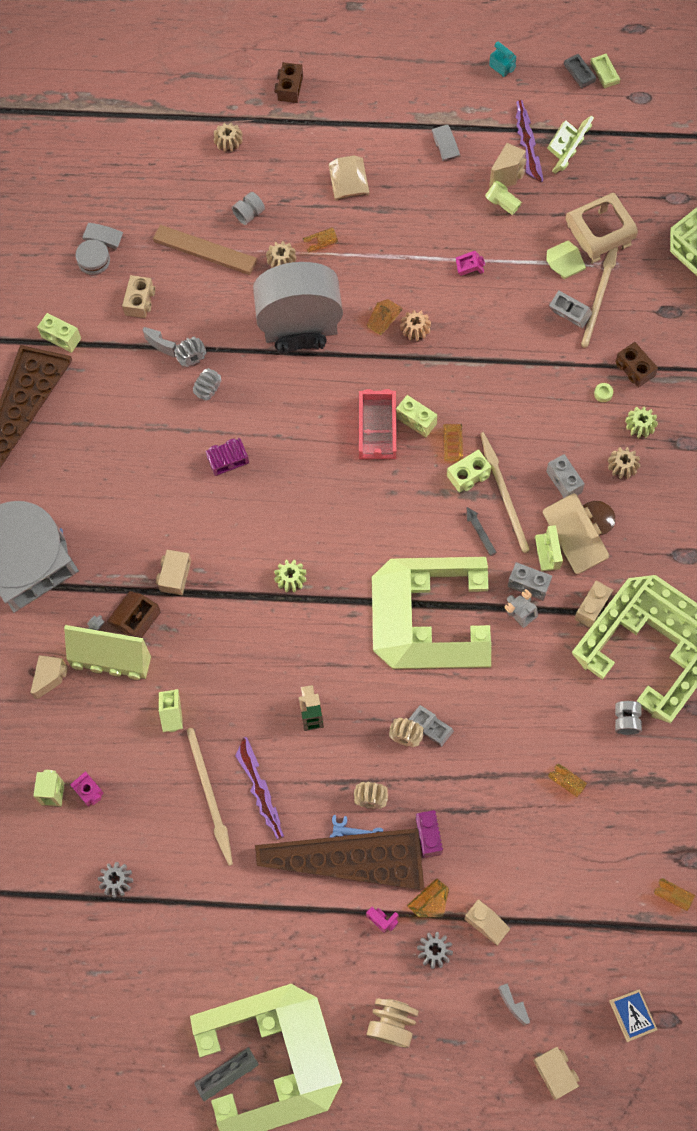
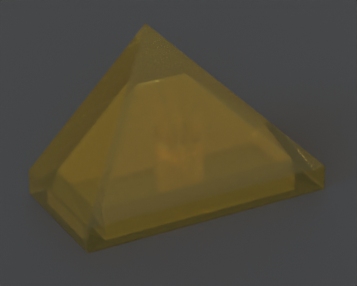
(430, 901)

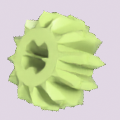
(641, 422)
(283, 579)

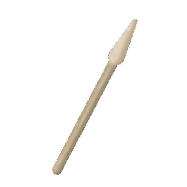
(608, 264)
(493, 461)
(220, 830)

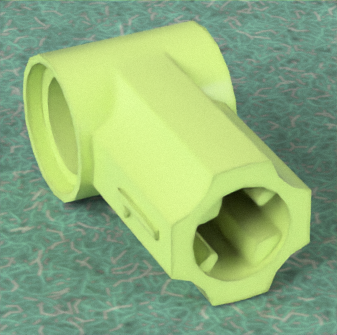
(499, 195)

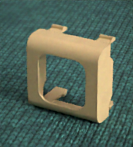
(598, 245)

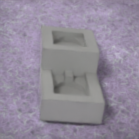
(446, 143)
(107, 235)
(155, 339)
(433, 727)
(518, 1009)

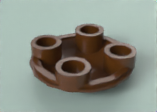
(602, 515)

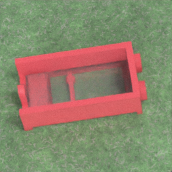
(377, 424)

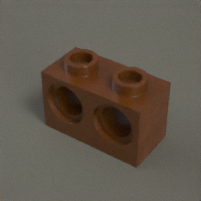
(289, 83)
(640, 362)

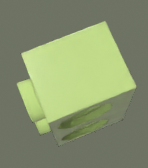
(59, 332)
(416, 416)
(465, 468)
(49, 788)

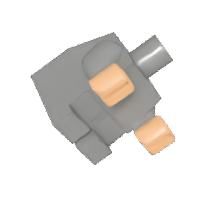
(522, 608)

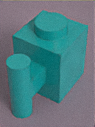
(502, 59)

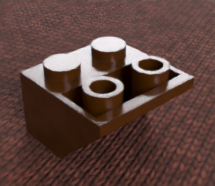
(134, 615)

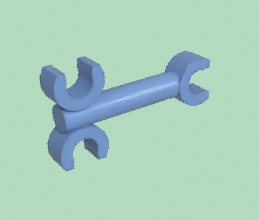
(339, 829)

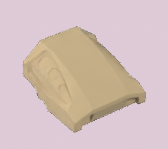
(348, 177)

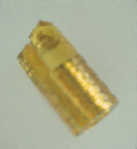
(323, 237)
(567, 780)
(674, 894)

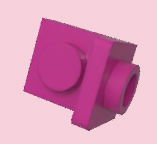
(470, 262)
(378, 918)

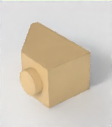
(47, 675)
(487, 922)

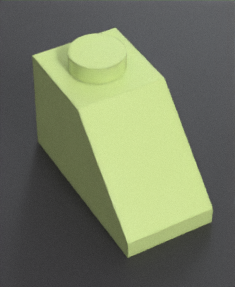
(170, 711)

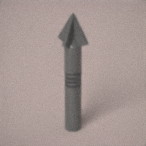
(472, 516)

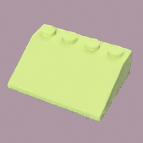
(106, 652)

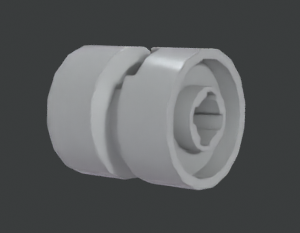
(248, 208)
(628, 718)

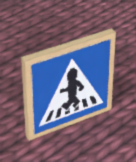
(633, 1015)

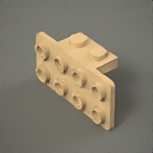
(576, 533)

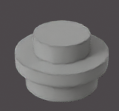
(95, 623)

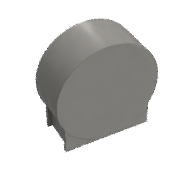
(297, 300)
(31, 554)

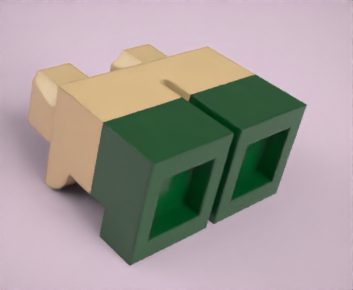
(310, 709)

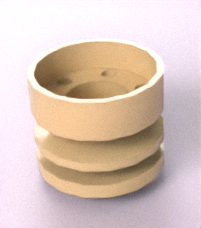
(392, 1022)

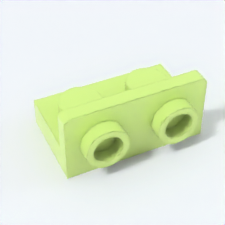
(549, 550)

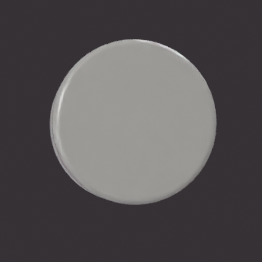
(92, 257)

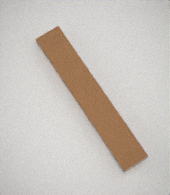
(205, 249)

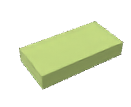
(605, 71)

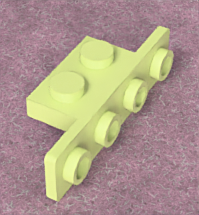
(566, 140)

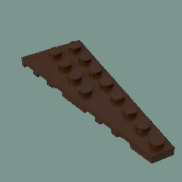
(26, 390)
(370, 857)

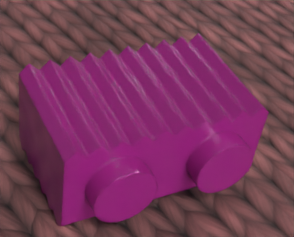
(227, 456)
(429, 834)

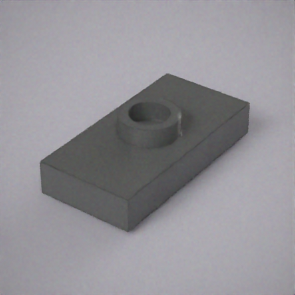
(580, 71)

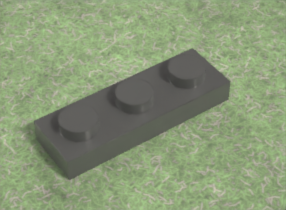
(226, 1074)

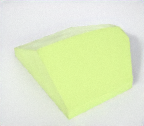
(565, 259)

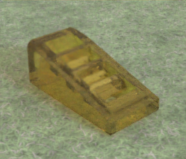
(452, 428)

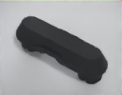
(300, 341)

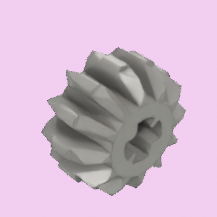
(190, 351)
(207, 384)
(118, 871)
(440, 946)

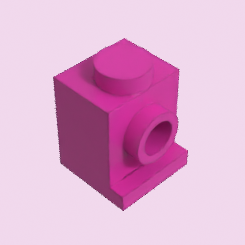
(81, 783)

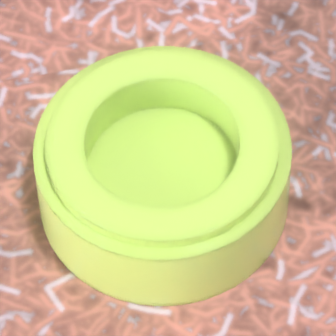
(603, 392)

